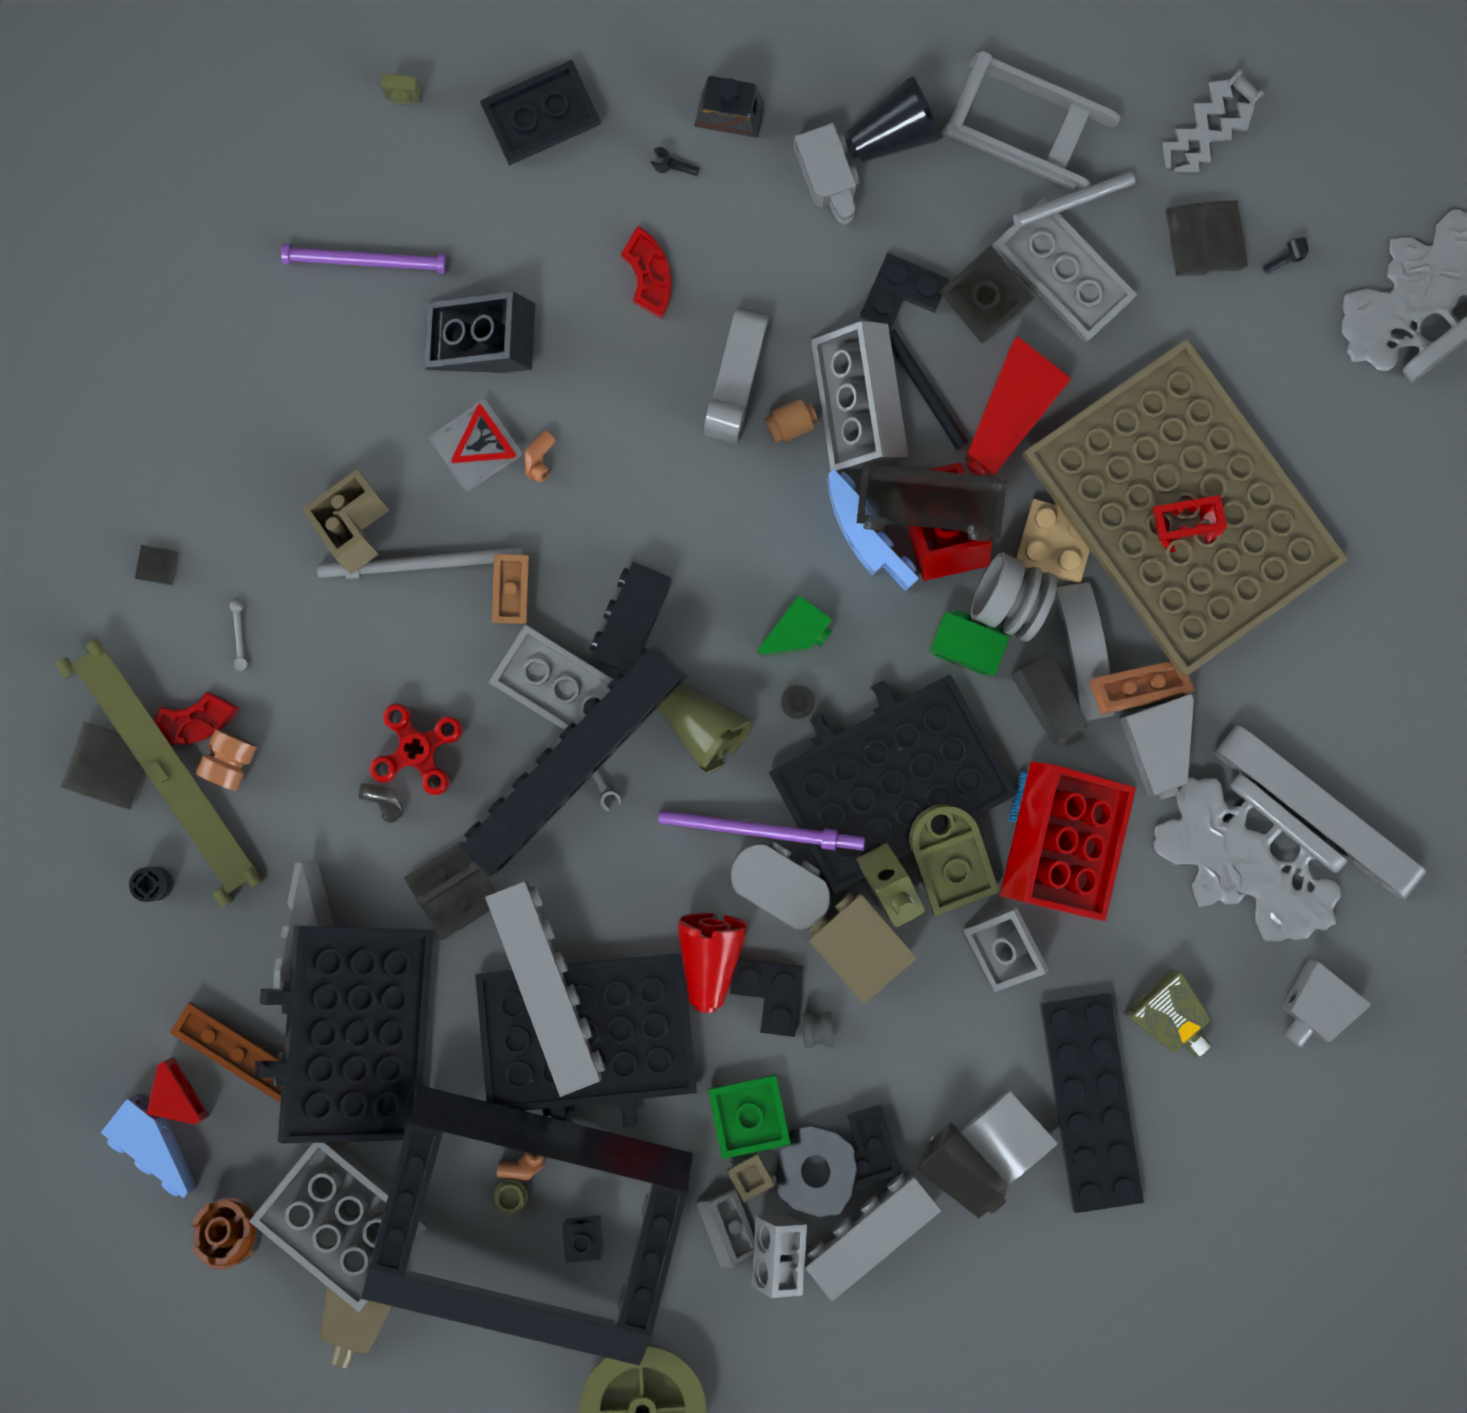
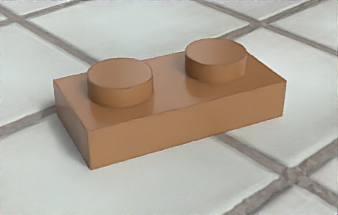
(510, 589)

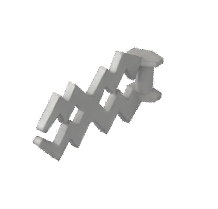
(1202, 134)

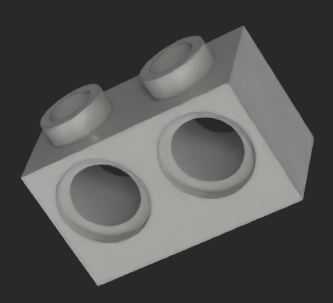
(779, 1255)

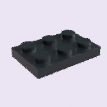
(540, 112)

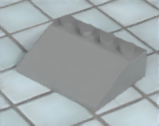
(330, 1217)

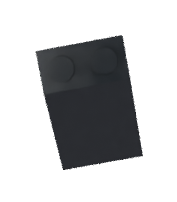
(480, 334)

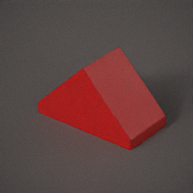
(174, 1096)

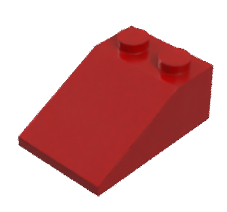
(946, 550)

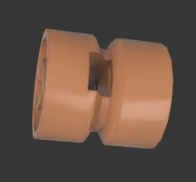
(226, 760)

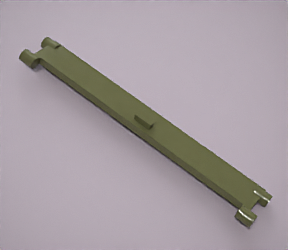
(164, 769)

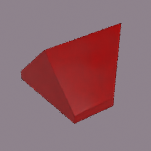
(1210, 509)

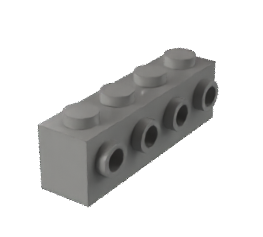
(871, 1235)

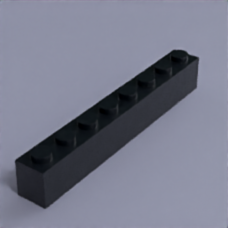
(573, 760)

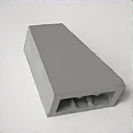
(1161, 745)

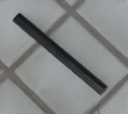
(926, 390)

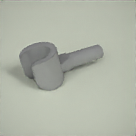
(604, 789)

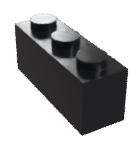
(630, 616)

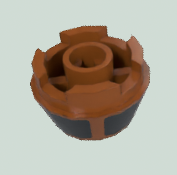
(224, 1234)

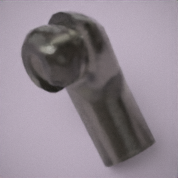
(386, 799)

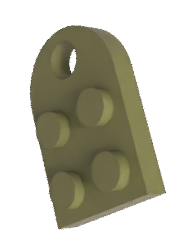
(951, 861)

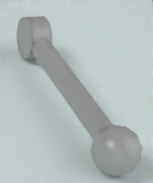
(240, 663)

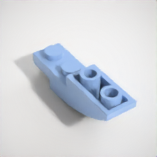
(870, 548)

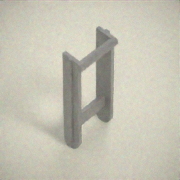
(1078, 107)

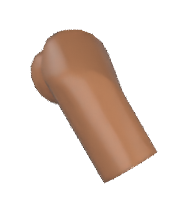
(534, 454)
(523, 1169)

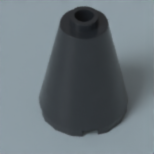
(894, 124)

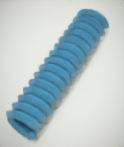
(1018, 798)

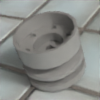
(1014, 596)

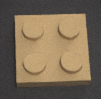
(1052, 543)

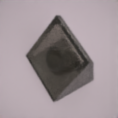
(987, 295)

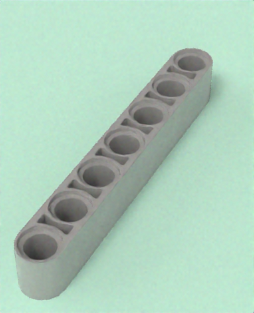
(1321, 812)

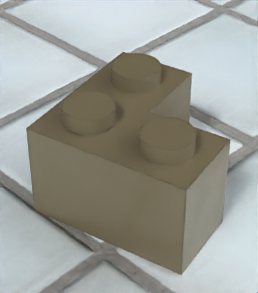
(342, 515)

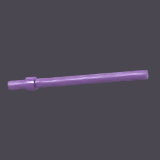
(828, 838)

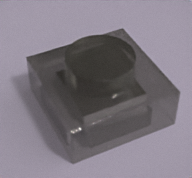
(156, 565)

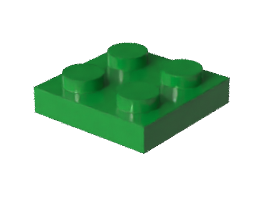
(749, 1116)

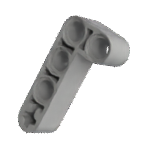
(736, 376)

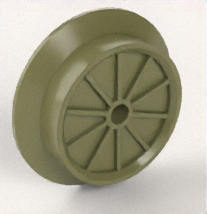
(660, 1383)

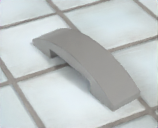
(1085, 643)

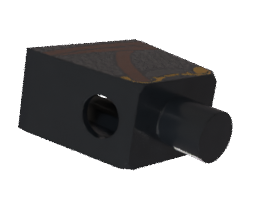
(730, 106)

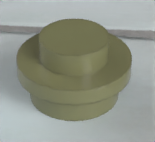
(510, 1196)

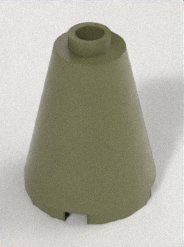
(705, 726)

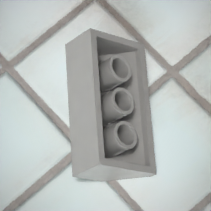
(859, 396)

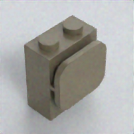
(860, 947)

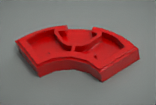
(651, 272)
(196, 721)

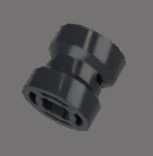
(159, 883)

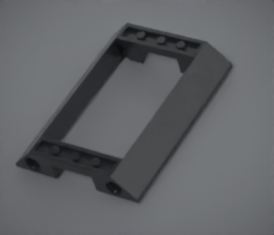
(553, 1138)

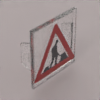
(475, 445)

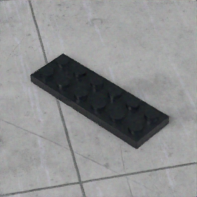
(1091, 1103)

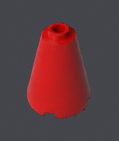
(709, 956)

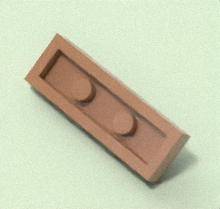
(1139, 687)

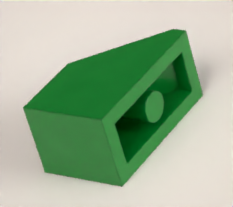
(797, 630)

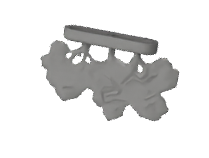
(1426, 283)
(1240, 862)

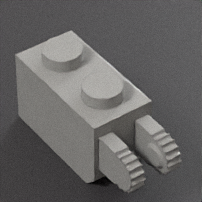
(827, 171)

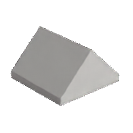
(1006, 949)

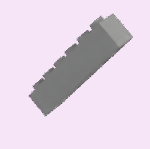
(544, 988)

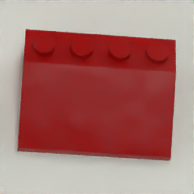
(1067, 841)

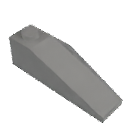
(308, 907)

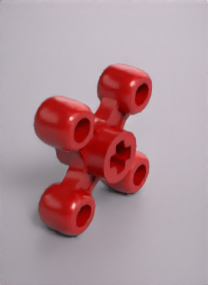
(409, 736)

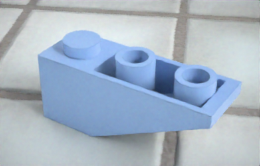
(151, 1145)

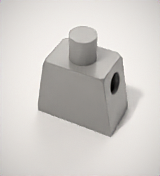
(1321, 1005)

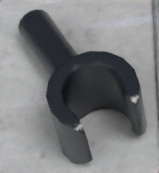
(670, 163)
(1297, 249)

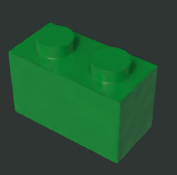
(969, 643)

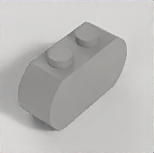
(780, 885)

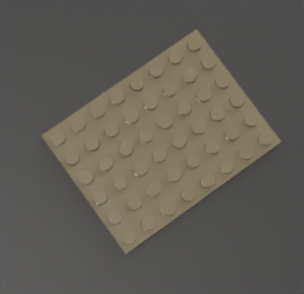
(1175, 440)

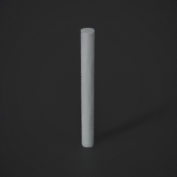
(1073, 199)

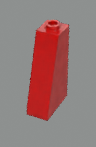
(1016, 403)

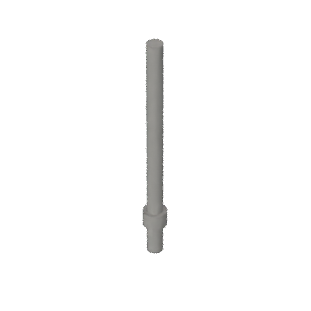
(416, 563)

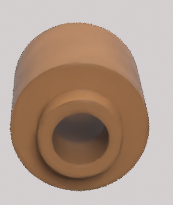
(791, 421)

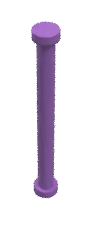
(291, 254)

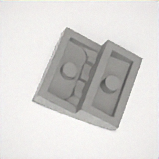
(1008, 1137)

